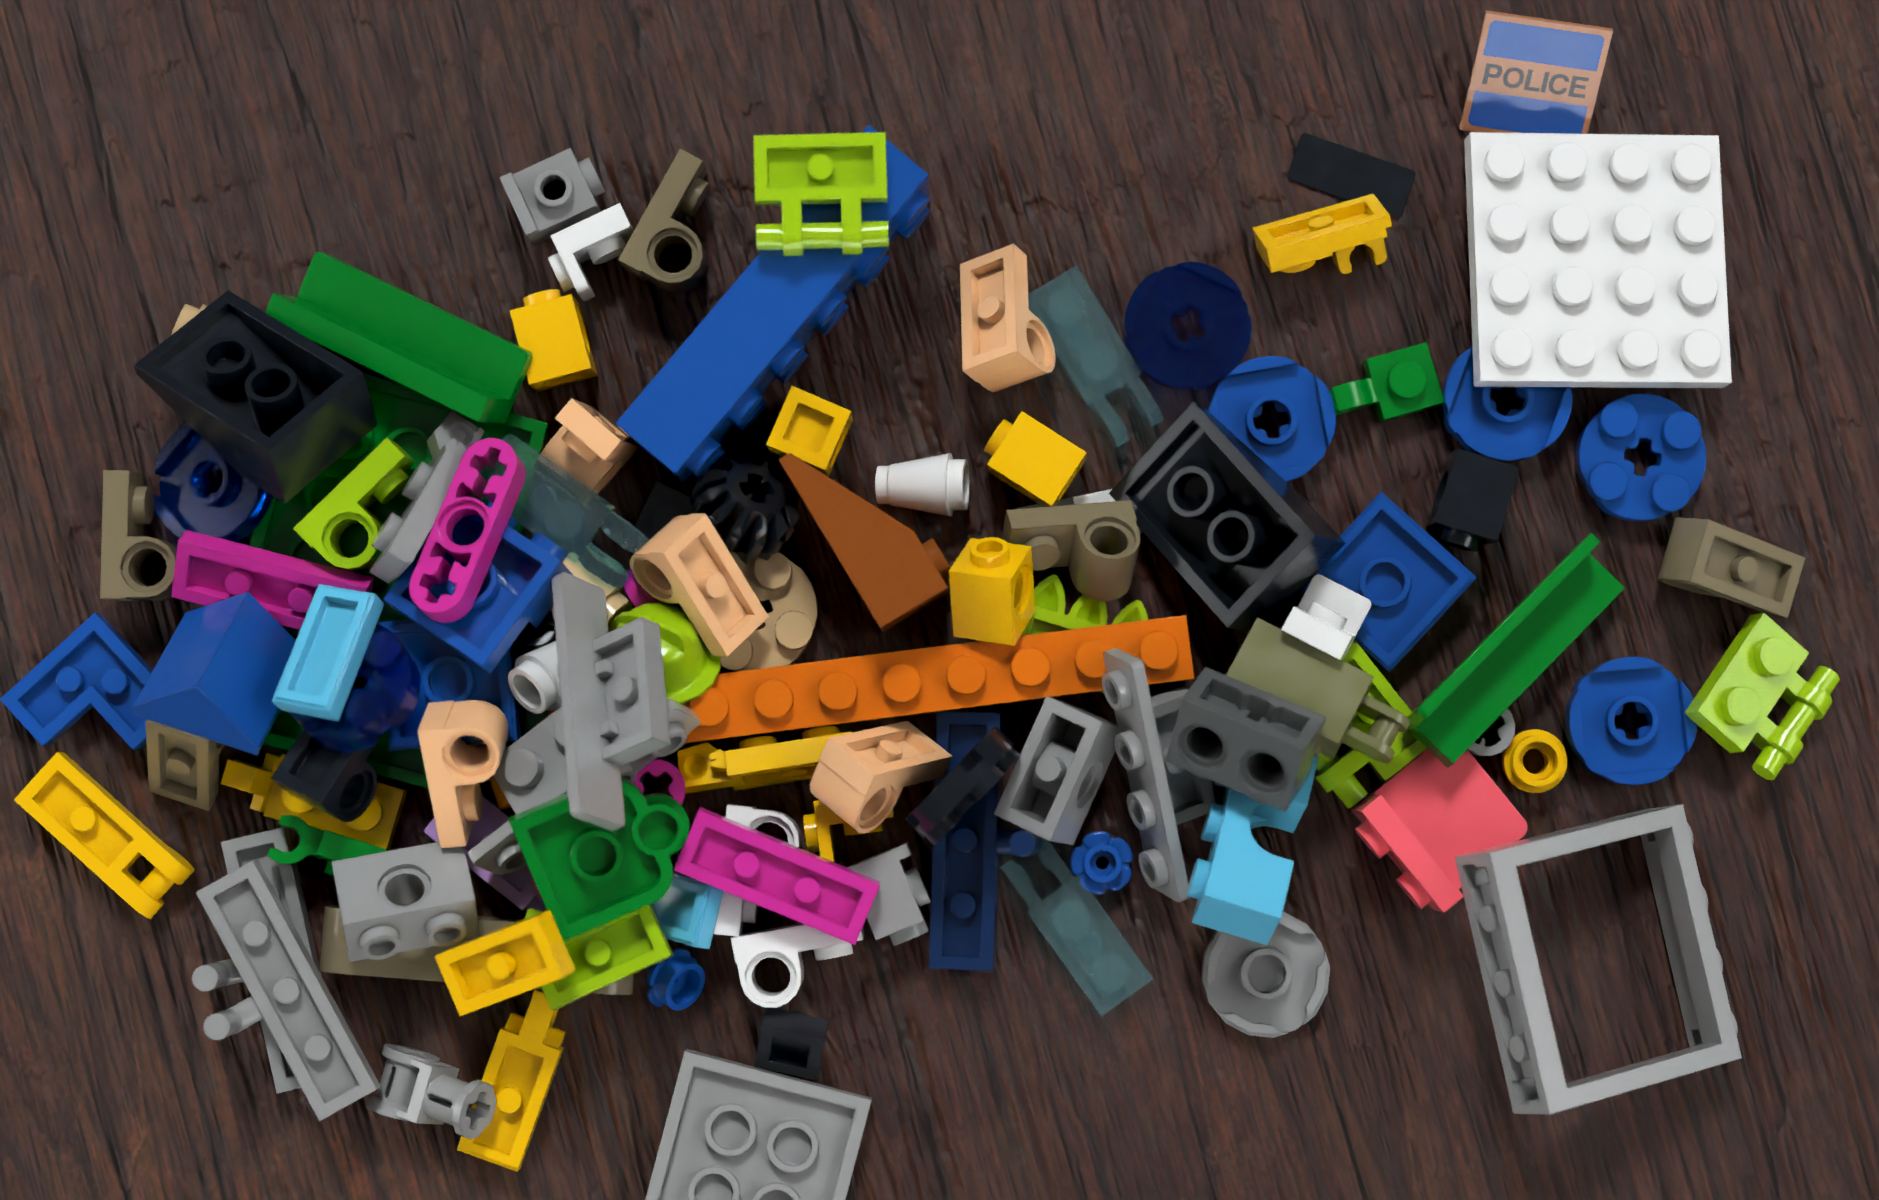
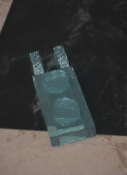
(1091, 351)
(569, 513)
(1081, 933)

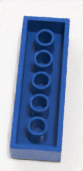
(762, 331)

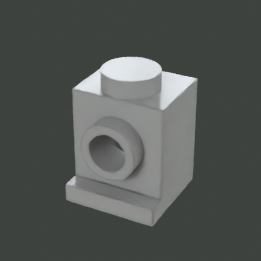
(544, 216)
(899, 897)

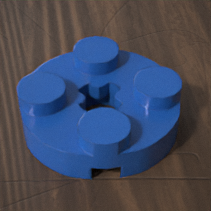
(1291, 392)
(1671, 436)
(1507, 438)
(1600, 698)

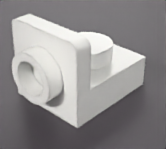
(596, 237)
(1328, 616)

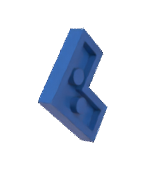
(83, 672)

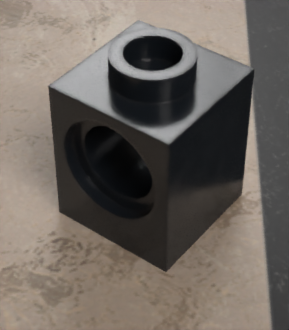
(1471, 500)

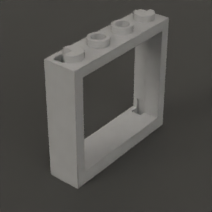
(1515, 980)

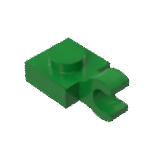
(1394, 383)
(320, 844)

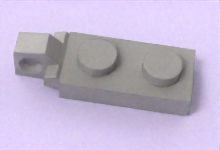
(427, 487)

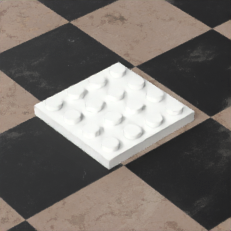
(1597, 260)

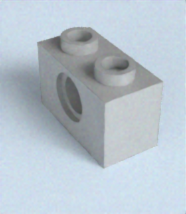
(1058, 771)
(424, 876)

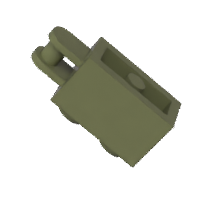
(1321, 684)

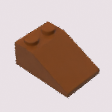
(877, 552)

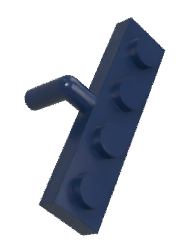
(968, 860)

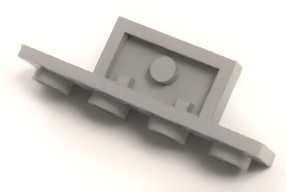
(608, 698)
(536, 772)
(1160, 791)

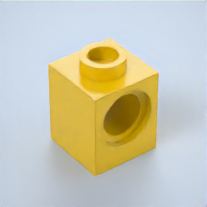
(556, 337)
(810, 430)
(1033, 459)
(992, 591)

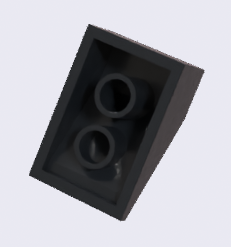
(261, 394)
(1226, 520)

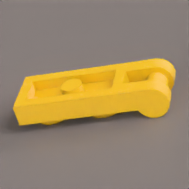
(102, 833)

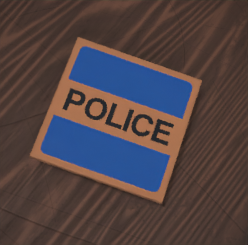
(1534, 75)

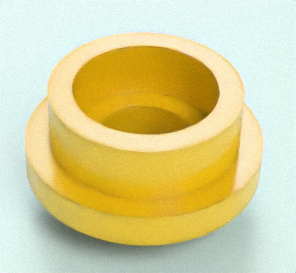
(1554, 761)

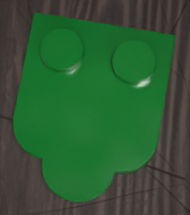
(600, 873)

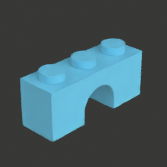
(1241, 884)

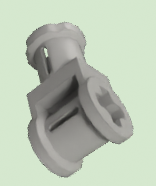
(428, 1092)

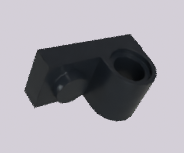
(329, 779)

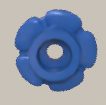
(1102, 845)
(675, 981)

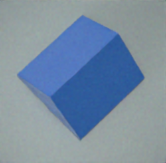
(220, 674)

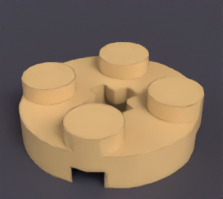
(790, 622)

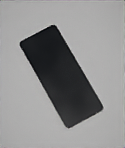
(1350, 173)

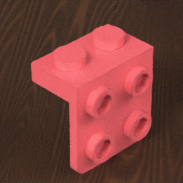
(1430, 817)

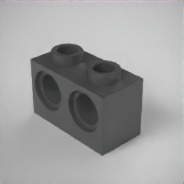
(1245, 739)

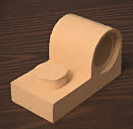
(998, 331)
(588, 446)
(695, 569)
(456, 768)
(867, 769)

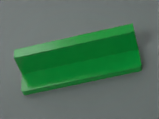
(405, 339)
(1514, 653)

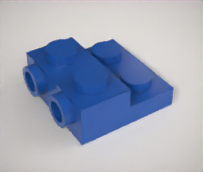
(512, 594)

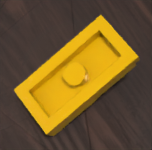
(1330, 231)
(505, 963)

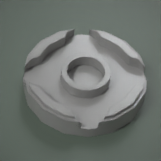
(1269, 985)

